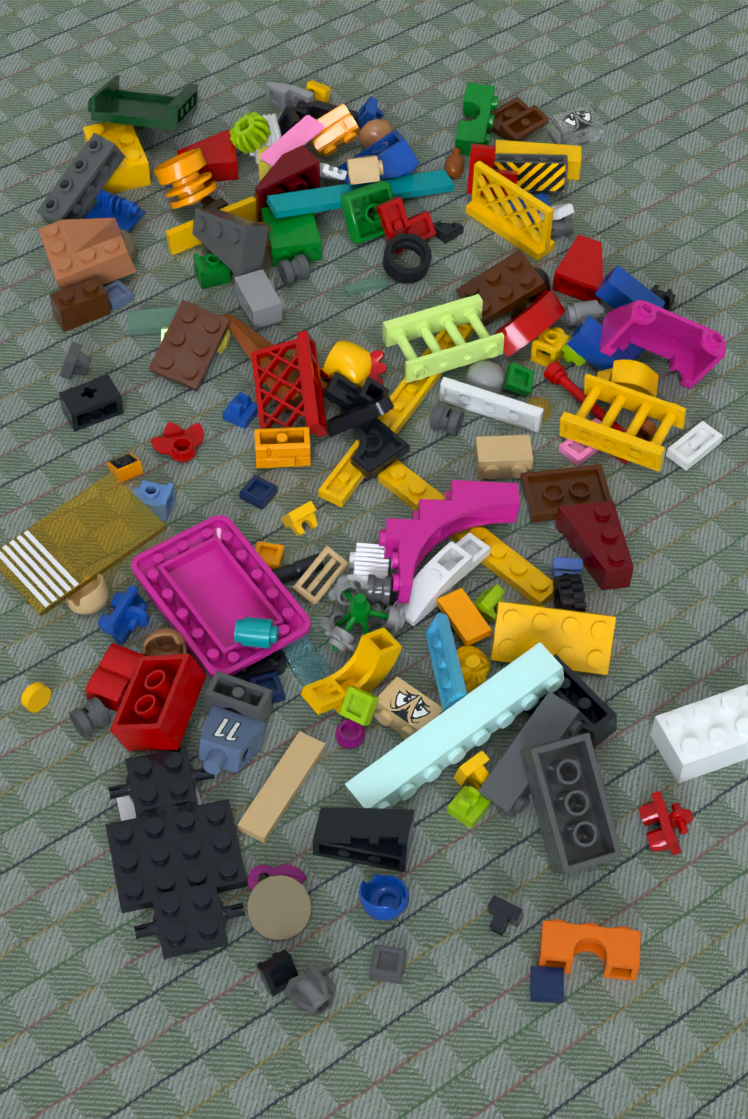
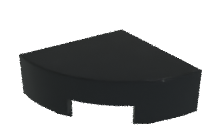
(447, 232)

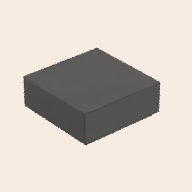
(387, 964)

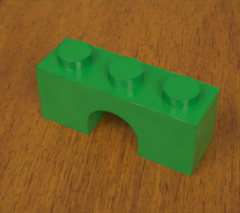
(478, 104)

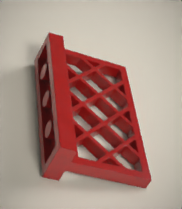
(308, 381)

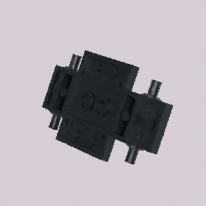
(175, 854)

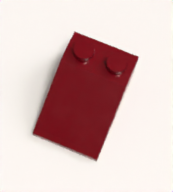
(291, 173)

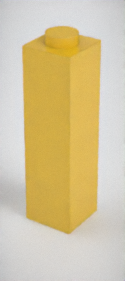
(572, 151)

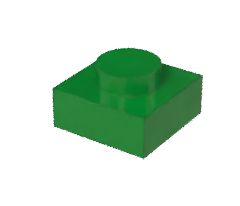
(519, 379)

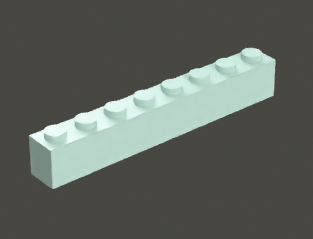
(457, 730)

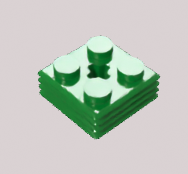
(356, 208)

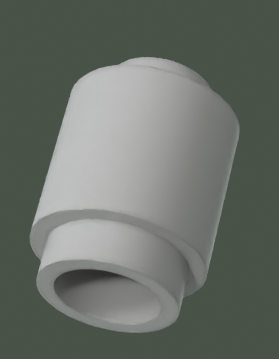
(580, 310)

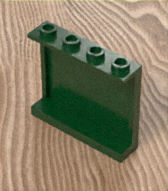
(141, 108)

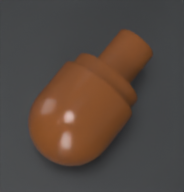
(454, 164)

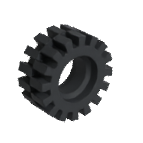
(569, 592)

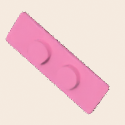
(297, 136)

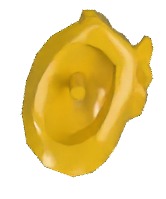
(474, 666)

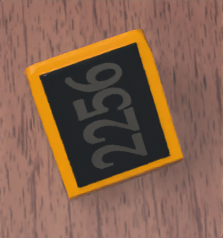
(125, 467)

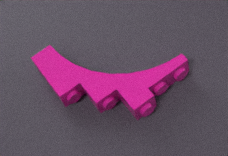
(463, 507)

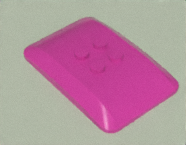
(207, 583)

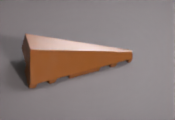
(252, 341)

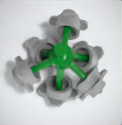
(361, 611)

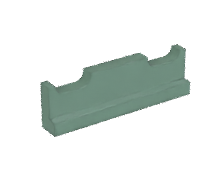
(365, 285)

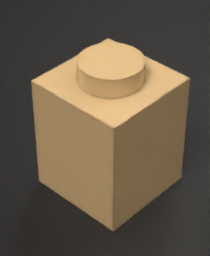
(364, 169)

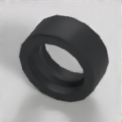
(412, 243)

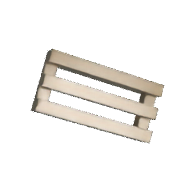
(306, 594)

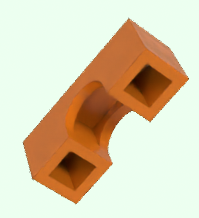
(614, 946)

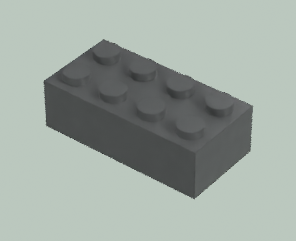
(571, 803)

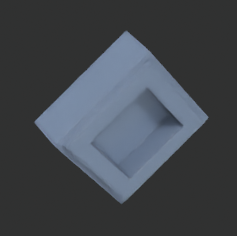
(118, 295)

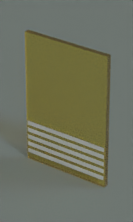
(77, 543)

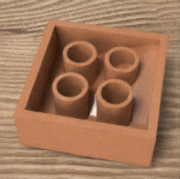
(86, 250)

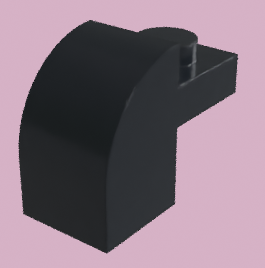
(349, 395)

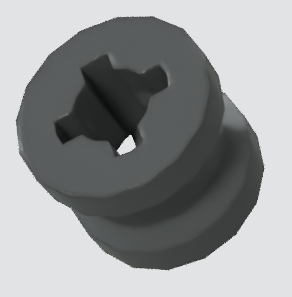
(378, 589)

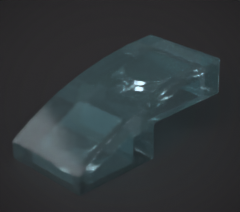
(305, 661)

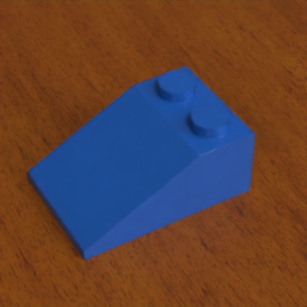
(395, 155)

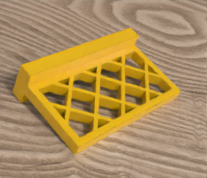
(503, 218)

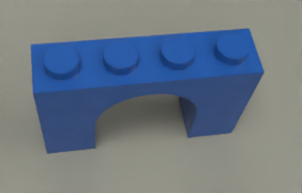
(616, 290)

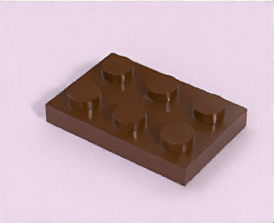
(504, 286)
(189, 345)
(562, 487)

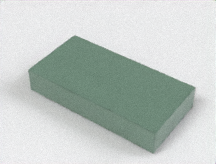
(150, 320)

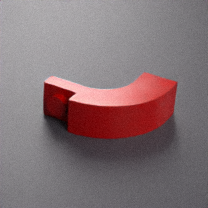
(531, 322)

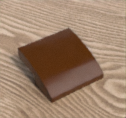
(517, 120)

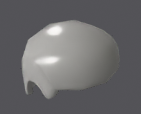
(486, 376)

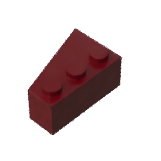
(599, 541)

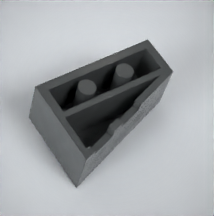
(232, 239)

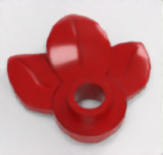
(179, 443)

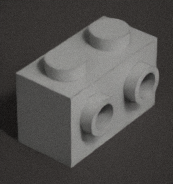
(259, 299)

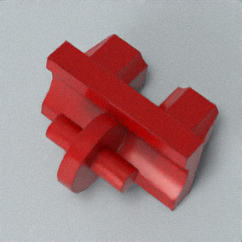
(665, 837)

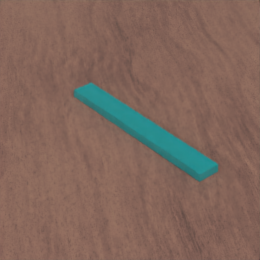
(329, 197)

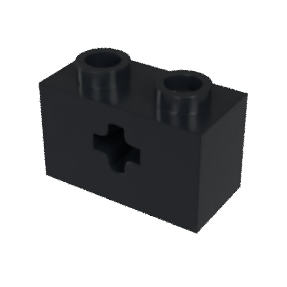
(91, 403)

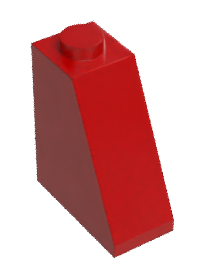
(219, 156)
(580, 270)

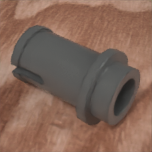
(562, 227)

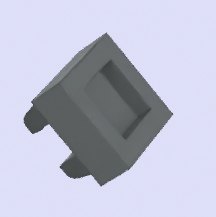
(75, 362)

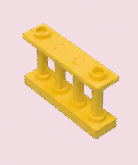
(615, 442)

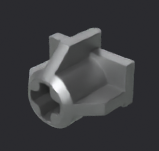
(312, 989)

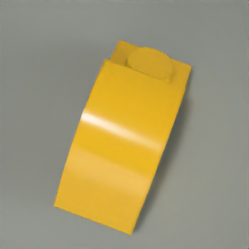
(632, 375)

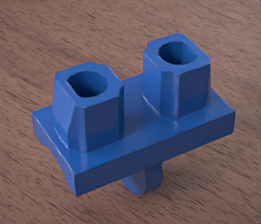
(127, 614)

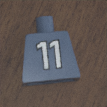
(229, 740)

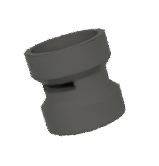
(292, 269)
(447, 419)
(89, 717)

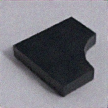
(377, 447)

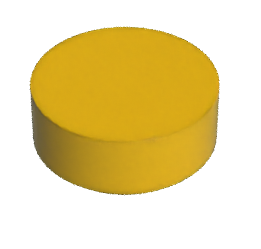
(35, 697)

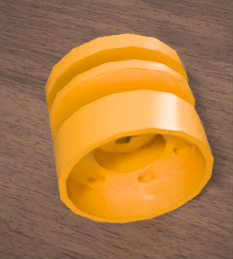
(185, 178)

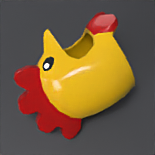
(353, 363)

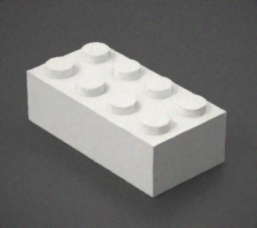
(704, 734)

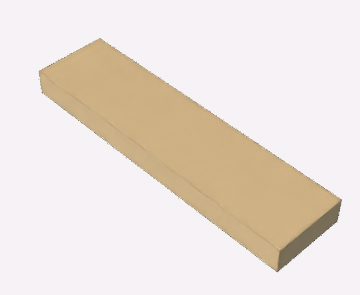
(281, 787)

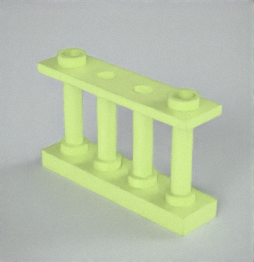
(437, 319)

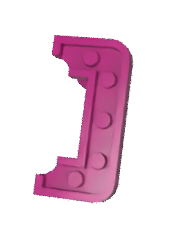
(687, 344)

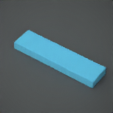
(445, 661)

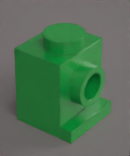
(210, 271)

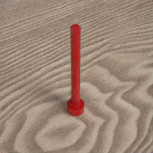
(556, 374)

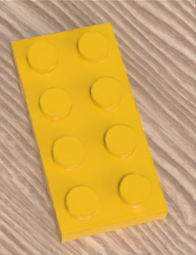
(576, 637)

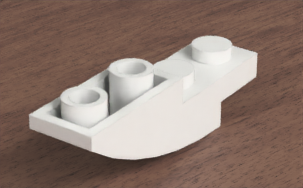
(442, 574)

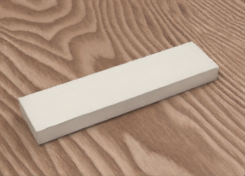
(491, 404)

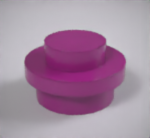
(350, 734)

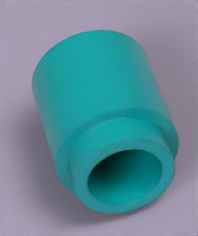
(256, 632)

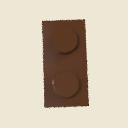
(80, 304)

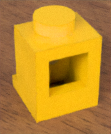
(551, 342)

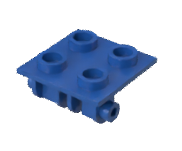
(109, 206)

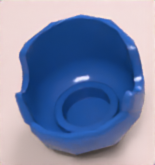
(384, 897)

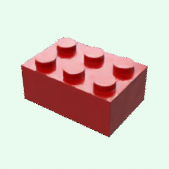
(158, 702)

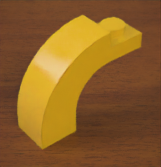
(365, 670)

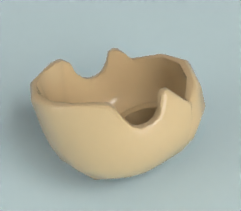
(90, 598)

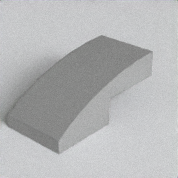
(287, 95)

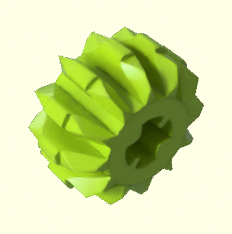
(250, 132)

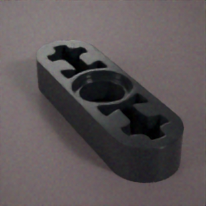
(359, 414)

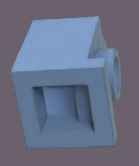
(157, 497)

